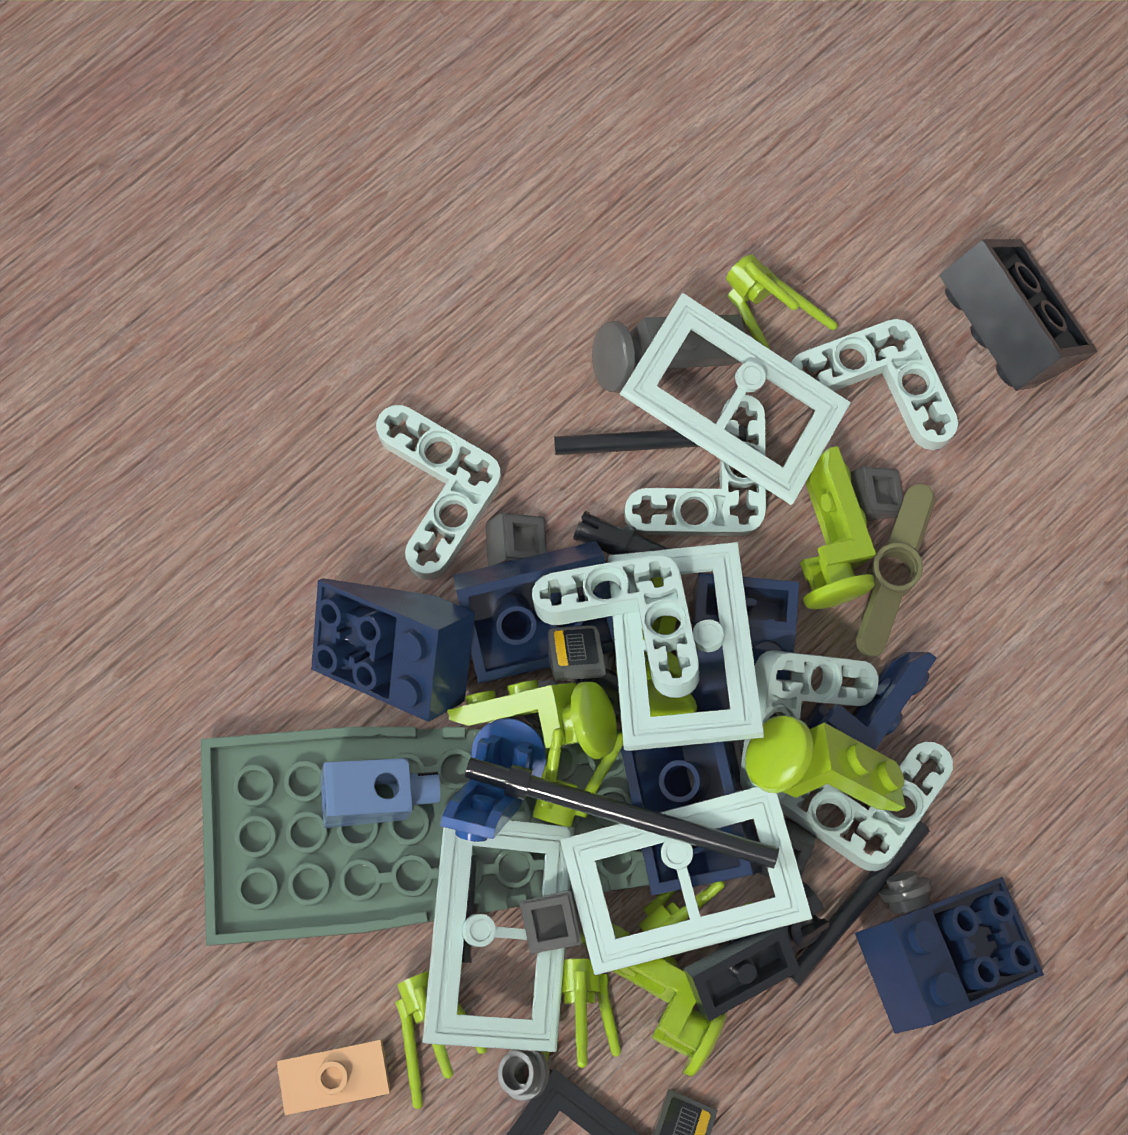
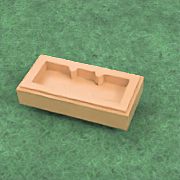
(333, 1077)

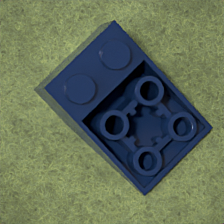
(772, 626)
(393, 645)
(949, 956)

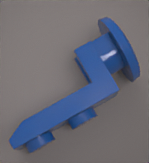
(482, 809)

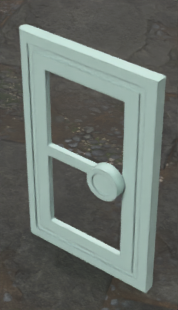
(757, 366)
(733, 634)
(451, 927)
(610, 954)

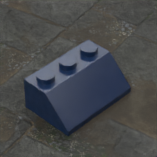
(506, 628)
(678, 778)

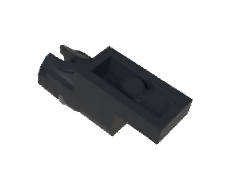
(752, 962)

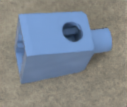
(351, 796)

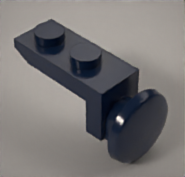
(881, 716)

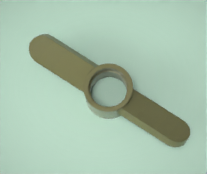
(903, 545)

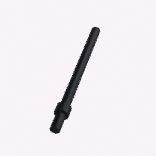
(521, 783)

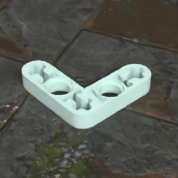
(893, 366)
(456, 491)
(717, 501)
(647, 600)
(786, 696)
(877, 822)

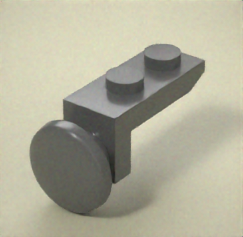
(619, 351)

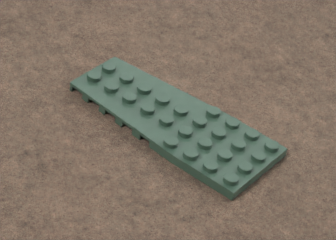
(287, 877)

